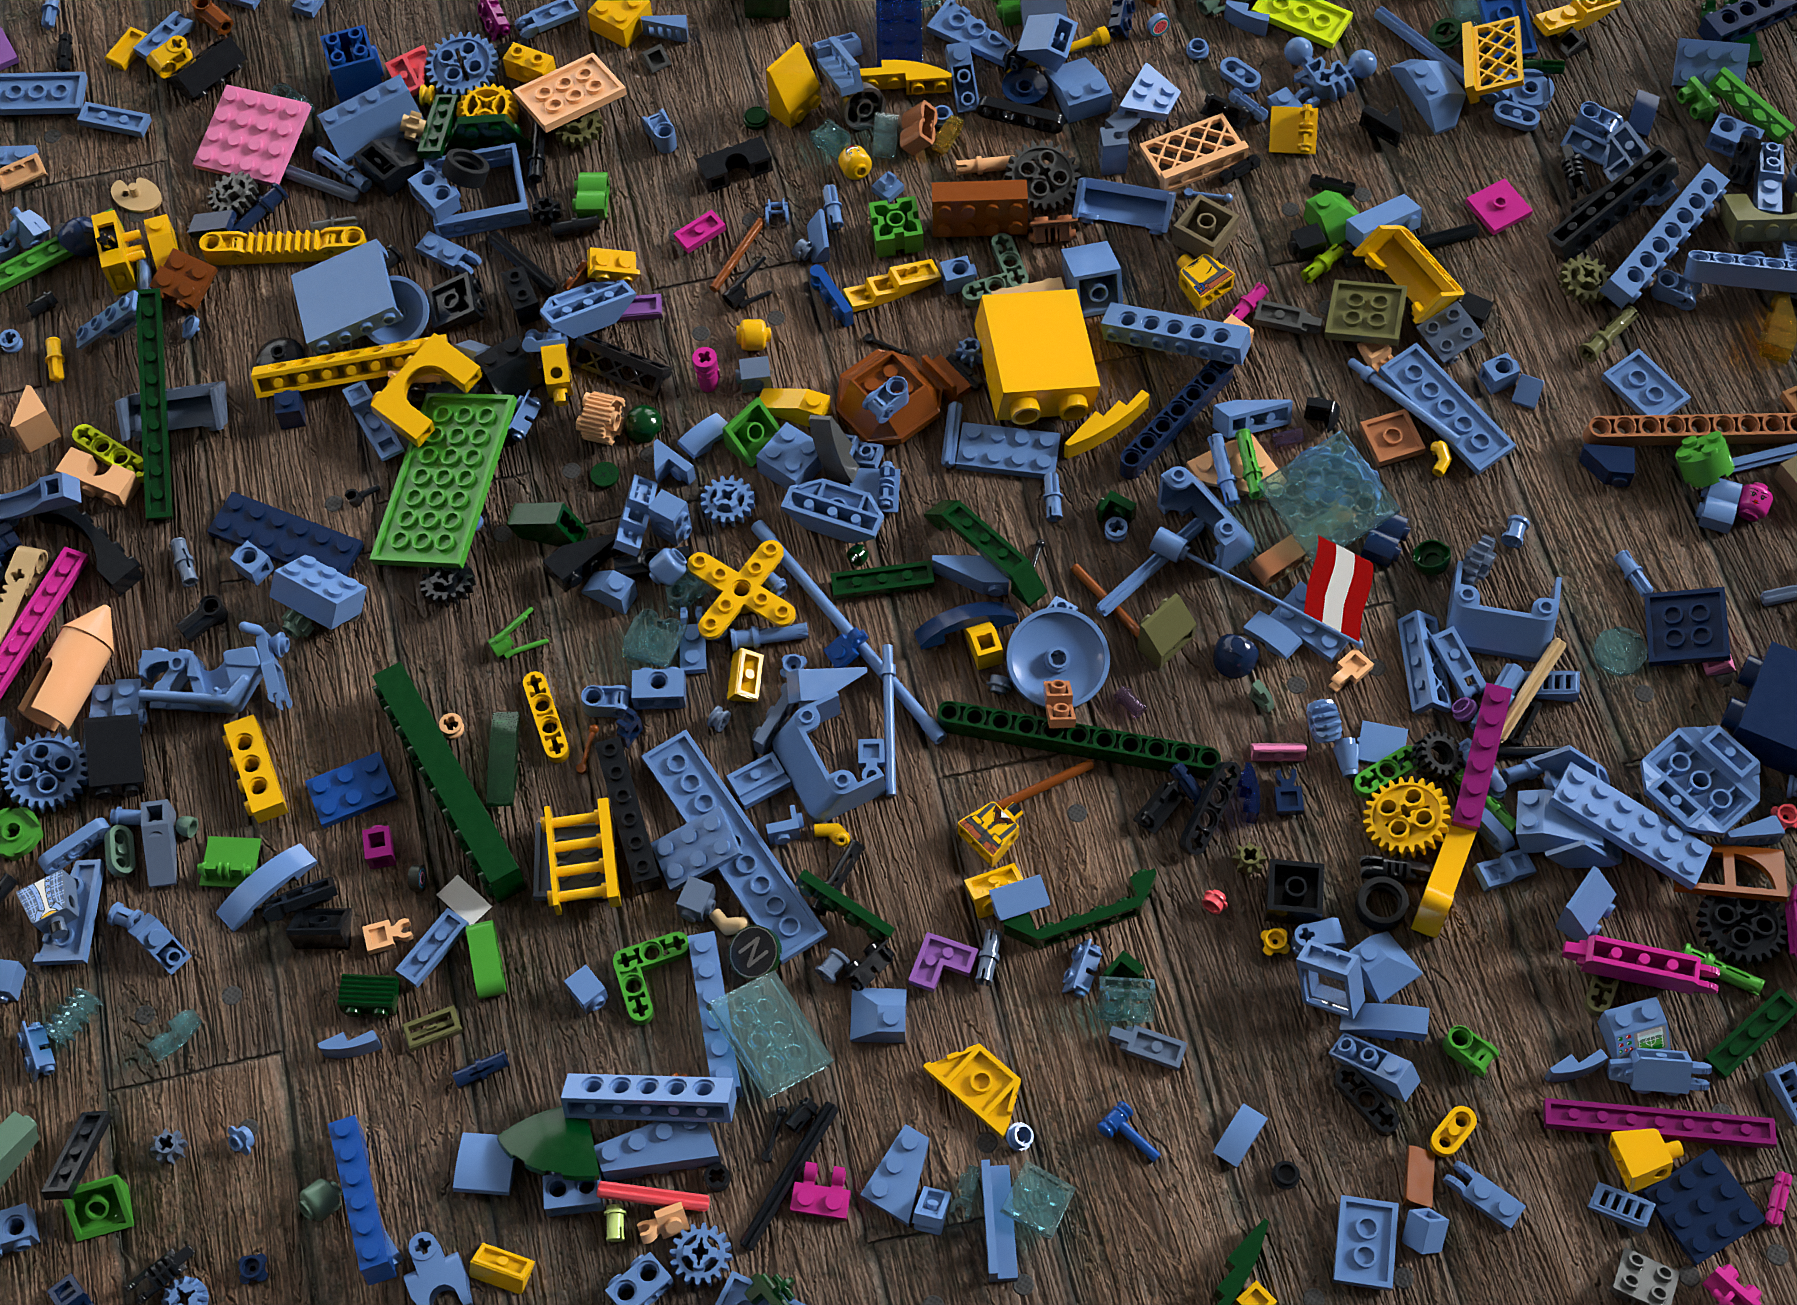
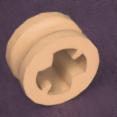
(446, 720)

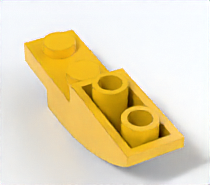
(1577, 14)
(914, 76)

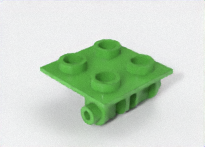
(228, 861)

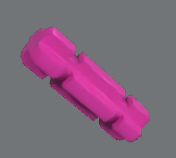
(1778, 1199)

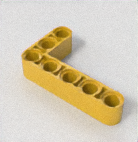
(1443, 881)

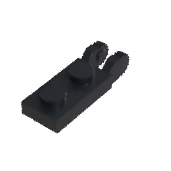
(299, 898)

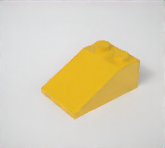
(792, 87)

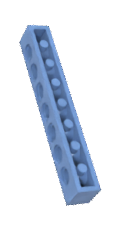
(1664, 236)

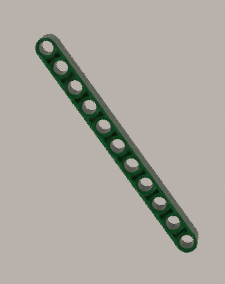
(1065, 745)

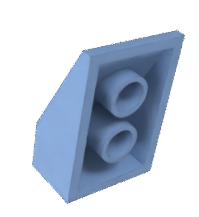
(1079, 90)
(1545, 827)

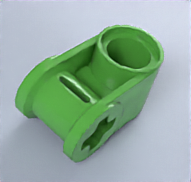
(1471, 1051)

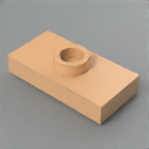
(21, 173)

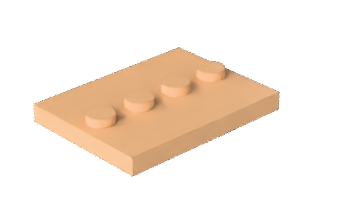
(569, 92)

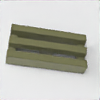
(436, 1037)

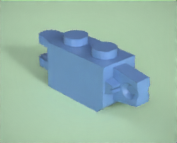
(1659, 1071)

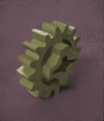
(580, 130)
(1583, 279)

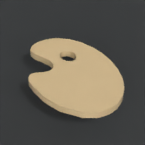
(142, 196)

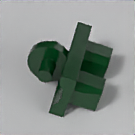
(764, 1288)

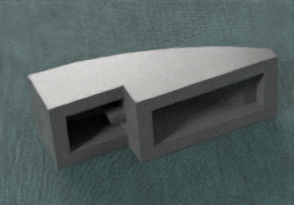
(833, 449)

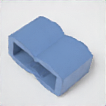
(1719, 505)

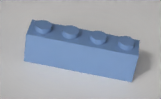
(368, 117)

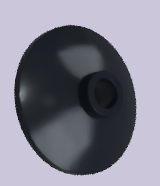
(288, 347)

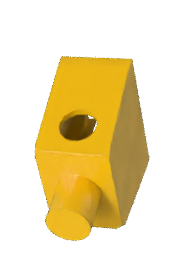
(1643, 1156)

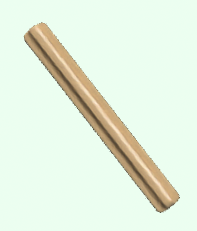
(1532, 685)

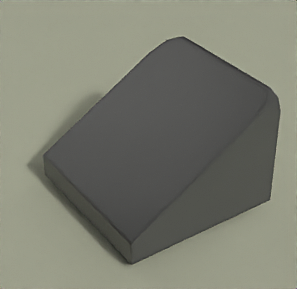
(655, 58)

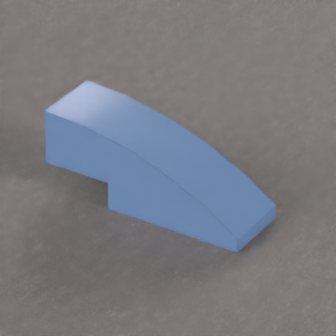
(1388, 1022)

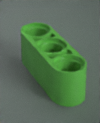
(486, 959)

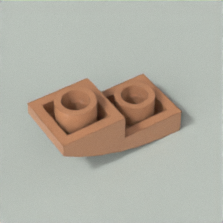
(1058, 704)

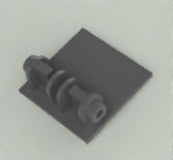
(1644, 1280)

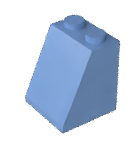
(1094, 274)

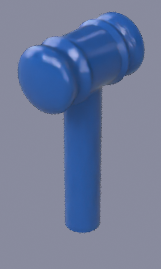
(1116, 1120)

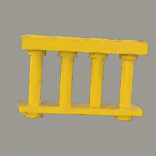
(605, 865)

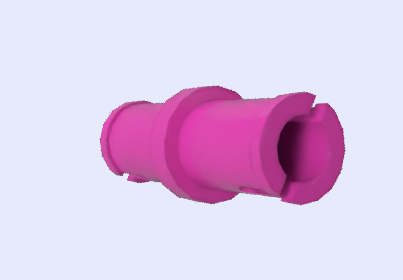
(1248, 303)

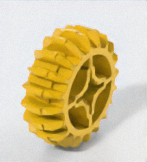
(487, 102)

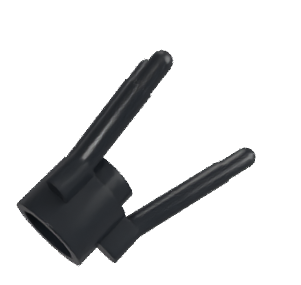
(736, 293)

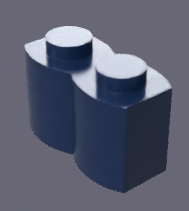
(1383, 541)

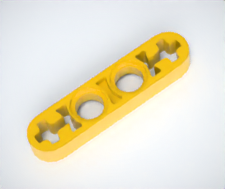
(545, 717)

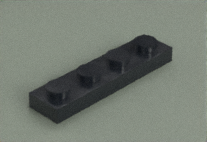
(76, 1155)

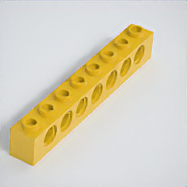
(333, 368)

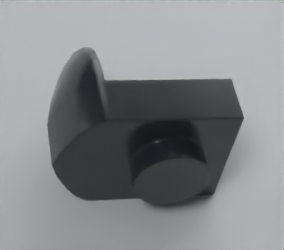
(1322, 410)

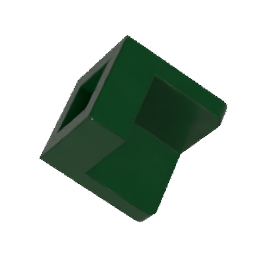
(1125, 967)

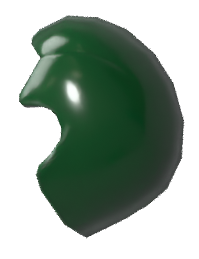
(642, 423)
(1431, 557)

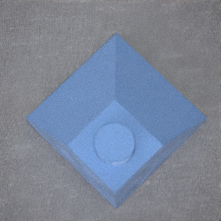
(1385, 966)
(878, 1015)

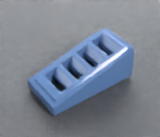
(666, 27)
(1562, 693)
(1757, 833)
(1778, 1087)
(1634, 1201)

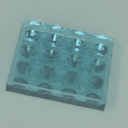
(1328, 495)

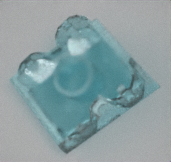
(653, 638)

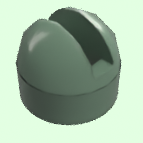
(186, 826)

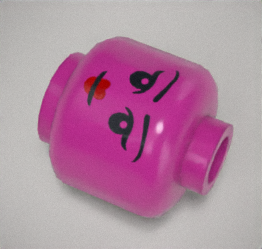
(1754, 501)

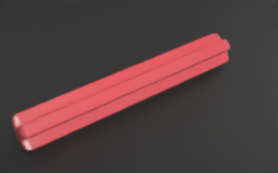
(652, 1196)

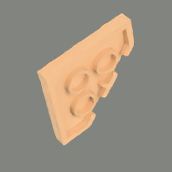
(1205, 470)

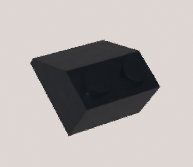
(509, 368)

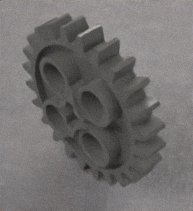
(1060, 168)

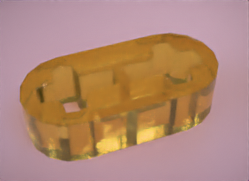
(947, 134)

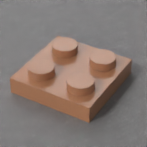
(1392, 437)

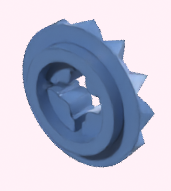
(189, 1286)

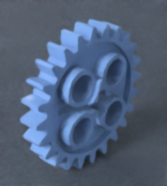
(482, 59)
(31, 790)

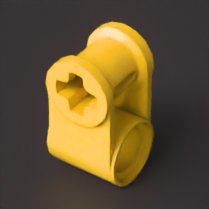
(168, 58)

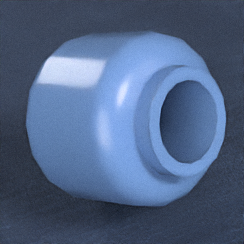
(667, 566)

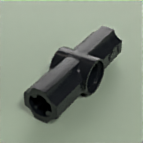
(639, 566)

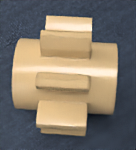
(412, 125)

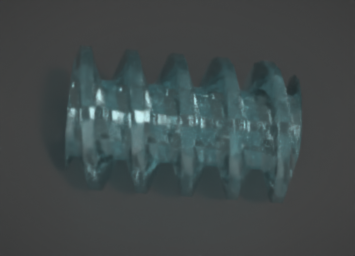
(71, 1016)

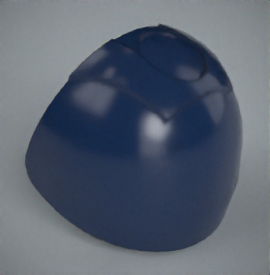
(78, 236)
(1235, 656)

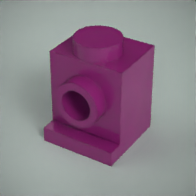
(379, 856)

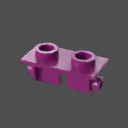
(493, 18)

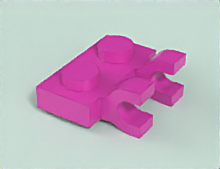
(821, 1200)

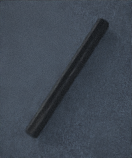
(1427, 240)
(788, 1176)

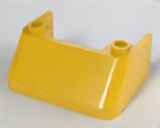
(1411, 265)

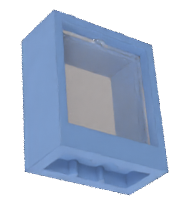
(1330, 979)

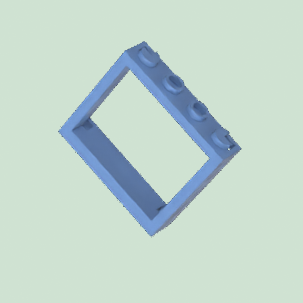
(488, 218)

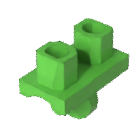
(1700, 97)

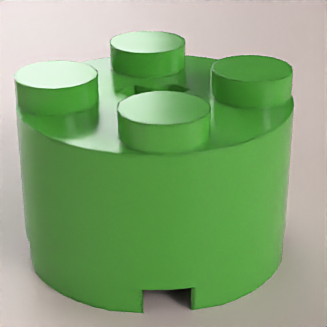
(1704, 459)

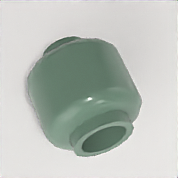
(320, 1200)

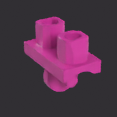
(1728, 1291)

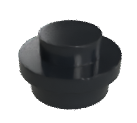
(1285, 1175)

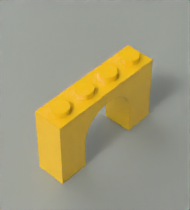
(432, 358)

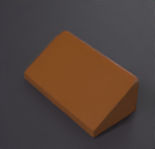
(1419, 1177)

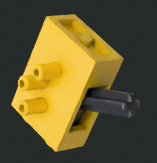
(115, 253)

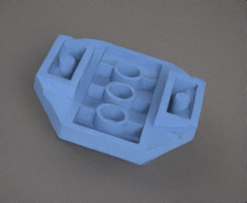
(1714, 761)

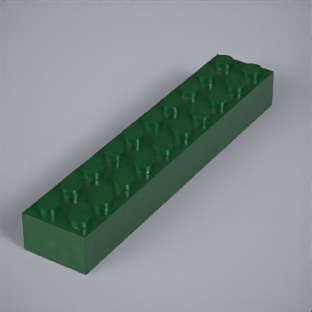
(448, 783)

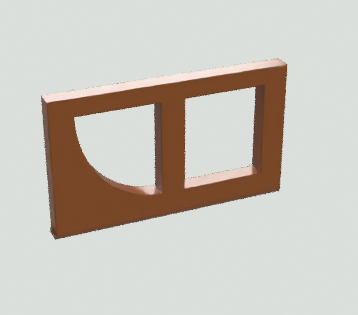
(1767, 860)

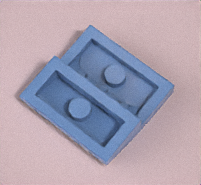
(483, 1166)

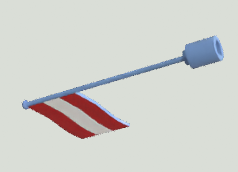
(1333, 593)

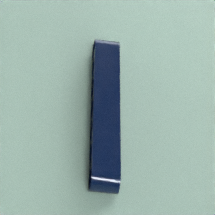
(1172, 424)

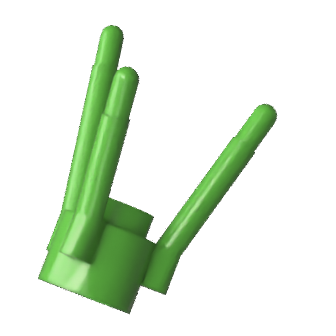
(502, 642)

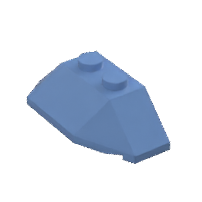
(1432, 92)
(1624, 150)
(587, 307)
(834, 510)

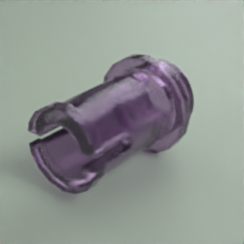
(1288, 437)
(1130, 701)

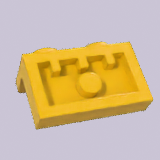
(612, 265)
(979, 887)

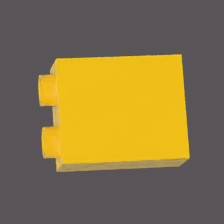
(1036, 355)

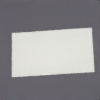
(464, 900)

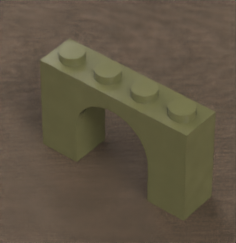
(1752, 225)

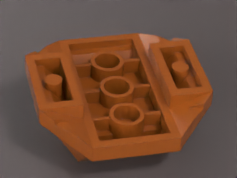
(869, 375)

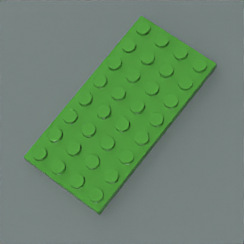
(444, 482)

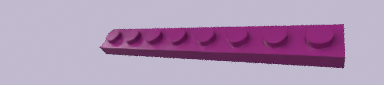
(1671, 1123)

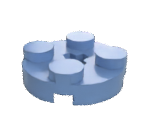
(1537, 82)

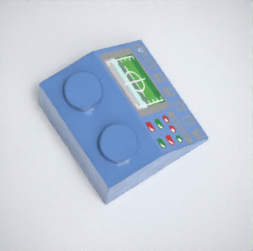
(1634, 1026)

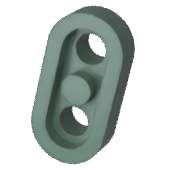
(121, 852)

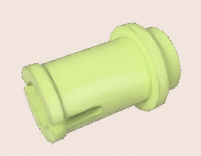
(615, 1222)

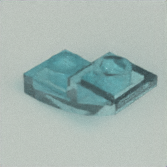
(884, 135)
(183, 1027)

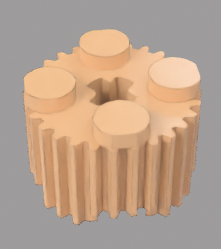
(601, 417)

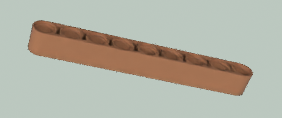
(1683, 425)

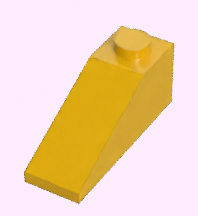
(160, 238)
(795, 404)

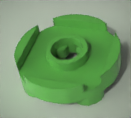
(28, 836)

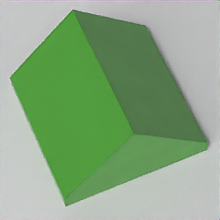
(750, 431)
(99, 1208)

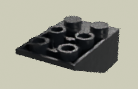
(390, 162)

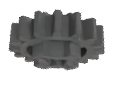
(233, 193)

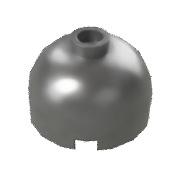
(860, 107)

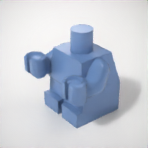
(27, 227)

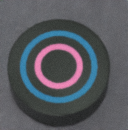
(417, 878)

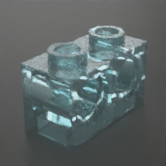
(1126, 992)

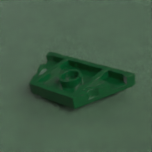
(485, 132)

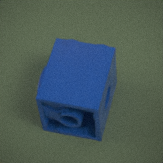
(352, 62)

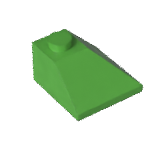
(1330, 212)

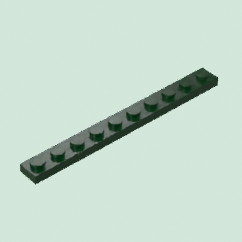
(153, 405)

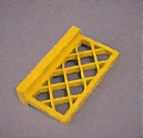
(1472, 48)

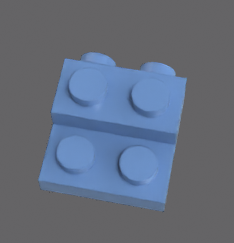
(119, 699)

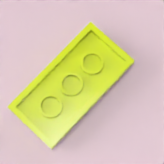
(1307, 18)

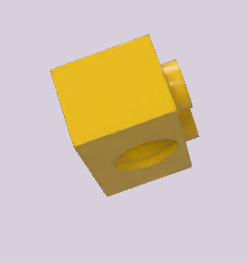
(526, 63)

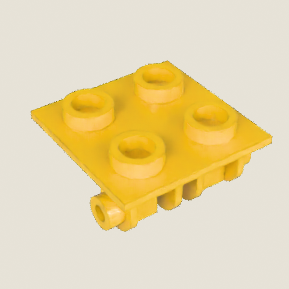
(1293, 129)

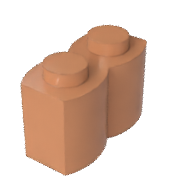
(918, 128)

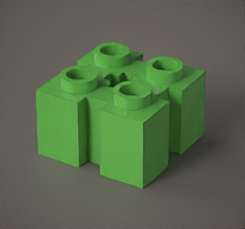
(896, 226)

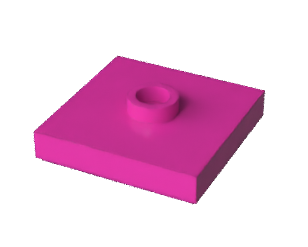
(1499, 206)

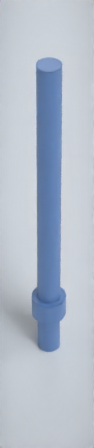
(1369, 375)
(888, 671)

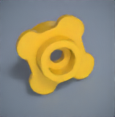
(1275, 934)

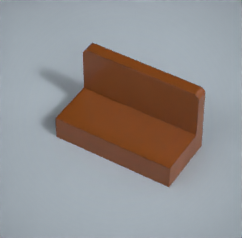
(947, 377)

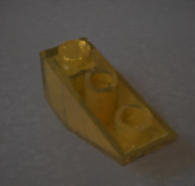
(1781, 333)

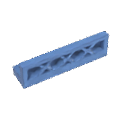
(841, 69)
(1420, 663)
(998, 1226)

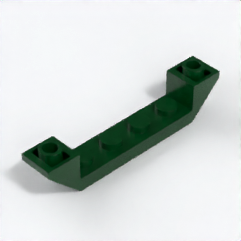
(993, 547)
(1075, 925)

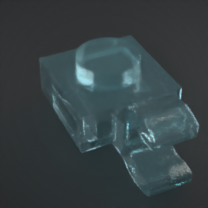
(968, 1184)

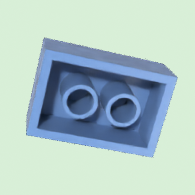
(318, 591)

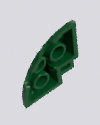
(553, 1144)

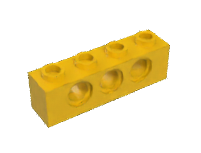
(270, 802)

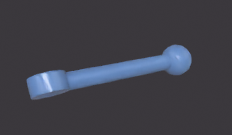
(1188, 193)

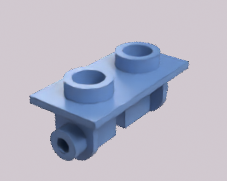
(528, 408)
(1083, 958)
(36, 1060)

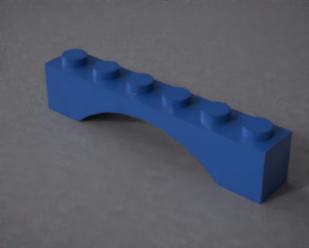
(362, 1209)

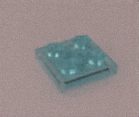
(1038, 1200)

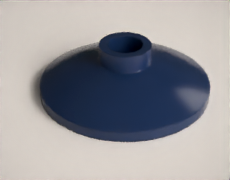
(1025, 86)

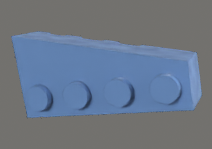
(657, 1149)

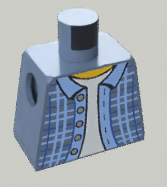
(51, 903)

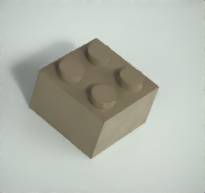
(1205, 228)

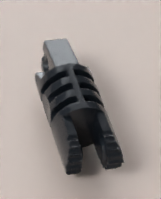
(1574, 171)
(1395, 869)
(161, 1272)

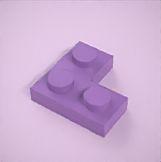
(939, 954)

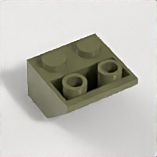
(1166, 630)

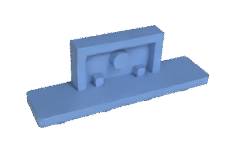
(112, 321)

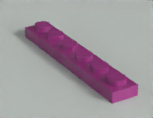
(1482, 757)

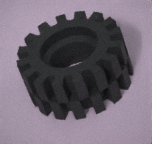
(1446, 750)

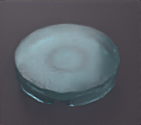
(1620, 651)

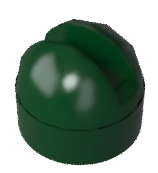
(857, 555)

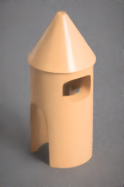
(70, 670)

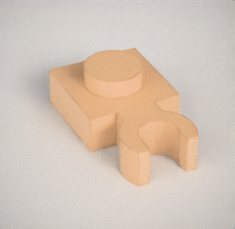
(382, 935)

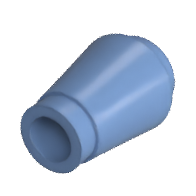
(1347, 756)

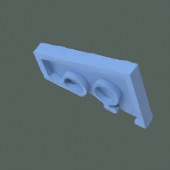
(898, 1176)

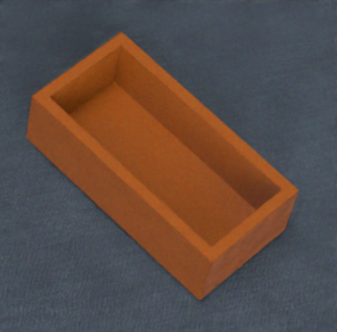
(979, 208)

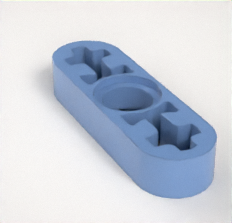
(74, 846)

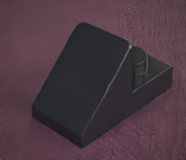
(1385, 127)

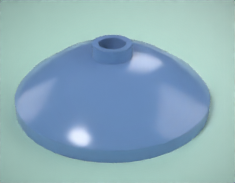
(415, 309)

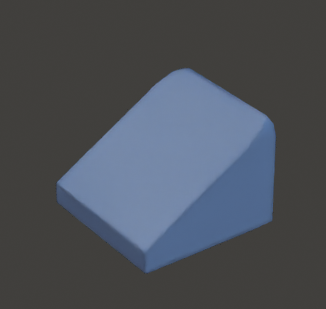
(1527, 391)

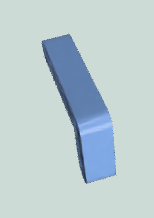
(1745, 270)

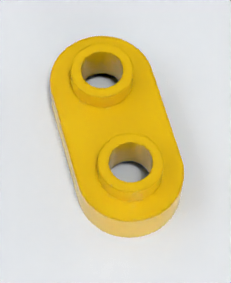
(1451, 1132)

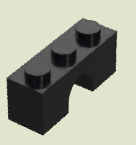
(749, 155)

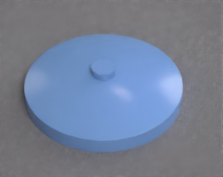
(1057, 646)

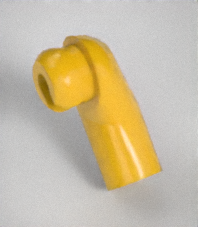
(1444, 457)
(834, 832)

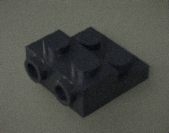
(456, 302)

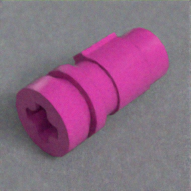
(706, 368)

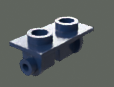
(1121, 18)

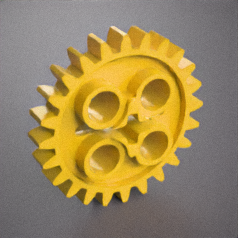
(1416, 835)

